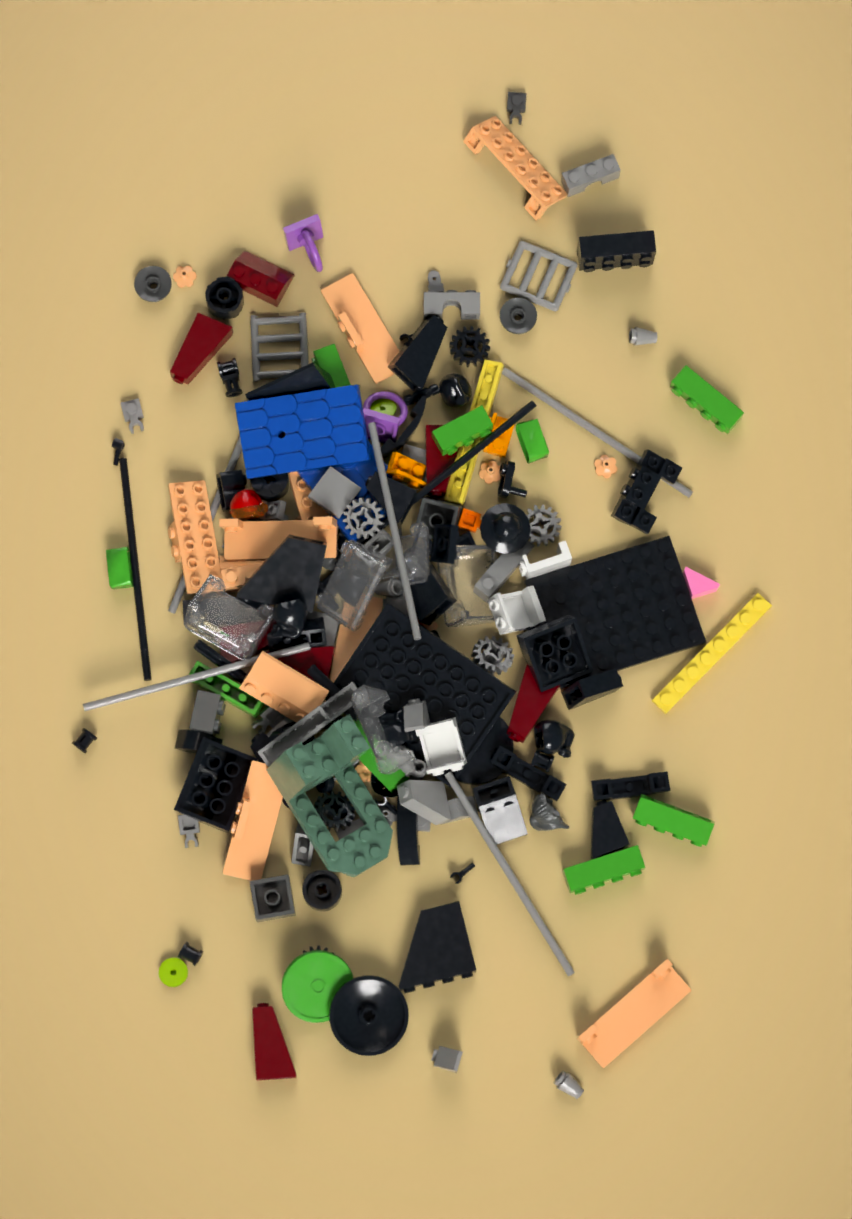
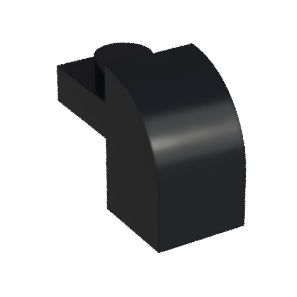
(190, 740)

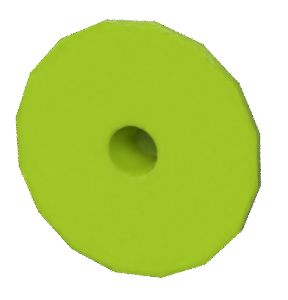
(384, 406)
(173, 972)

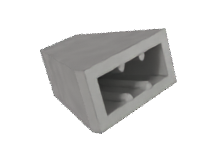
(425, 799)

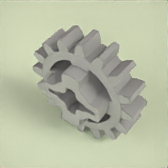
(365, 510)
(547, 522)
(493, 655)

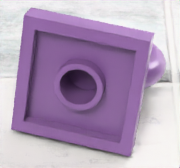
(304, 234)
(386, 425)

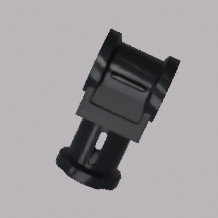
(229, 374)

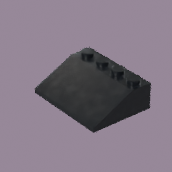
(299, 381)
(214, 785)

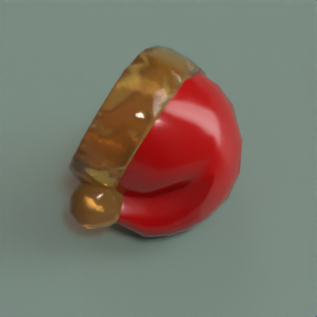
(247, 505)

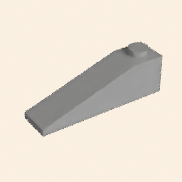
(500, 572)

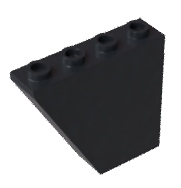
(287, 574)
(438, 949)

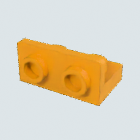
(500, 444)
(406, 470)

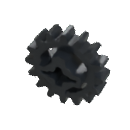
(473, 353)
(340, 807)

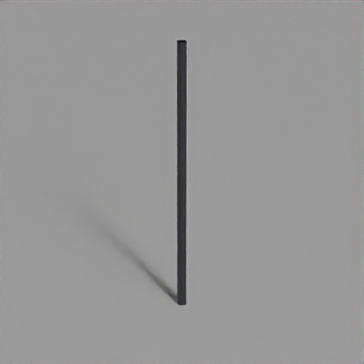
(465, 458)
(135, 569)

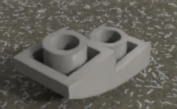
(275, 511)

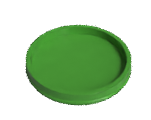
(312, 983)

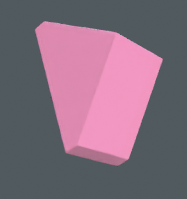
(698, 584)

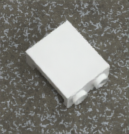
(560, 561)
(516, 610)
(442, 746)

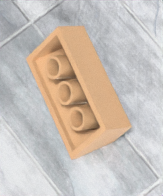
(237, 572)
(282, 688)

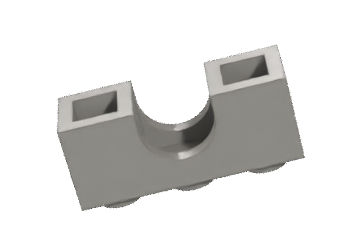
(579, 178)
(467, 302)

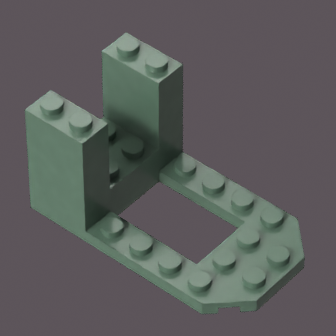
(308, 766)

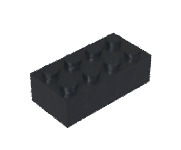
(616, 251)

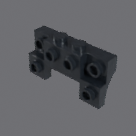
(640, 488)

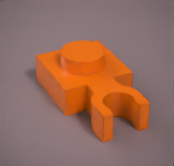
(469, 520)

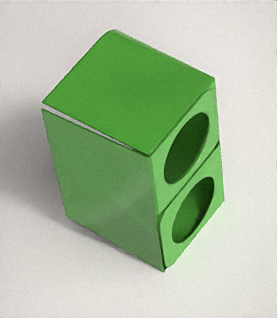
(532, 440)
(119, 568)

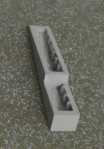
(310, 724)

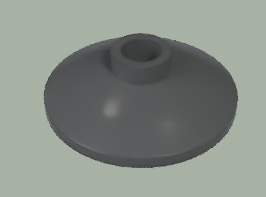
(149, 276)
(518, 307)

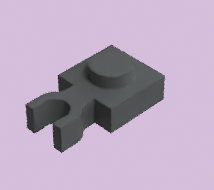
(516, 105)

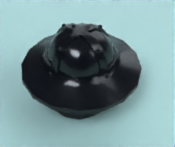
(505, 528)

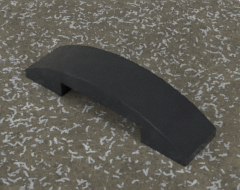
(417, 413)
(527, 774)
(630, 787)
(407, 836)

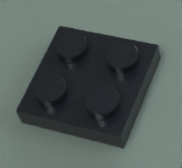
(444, 543)

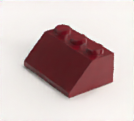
(260, 278)

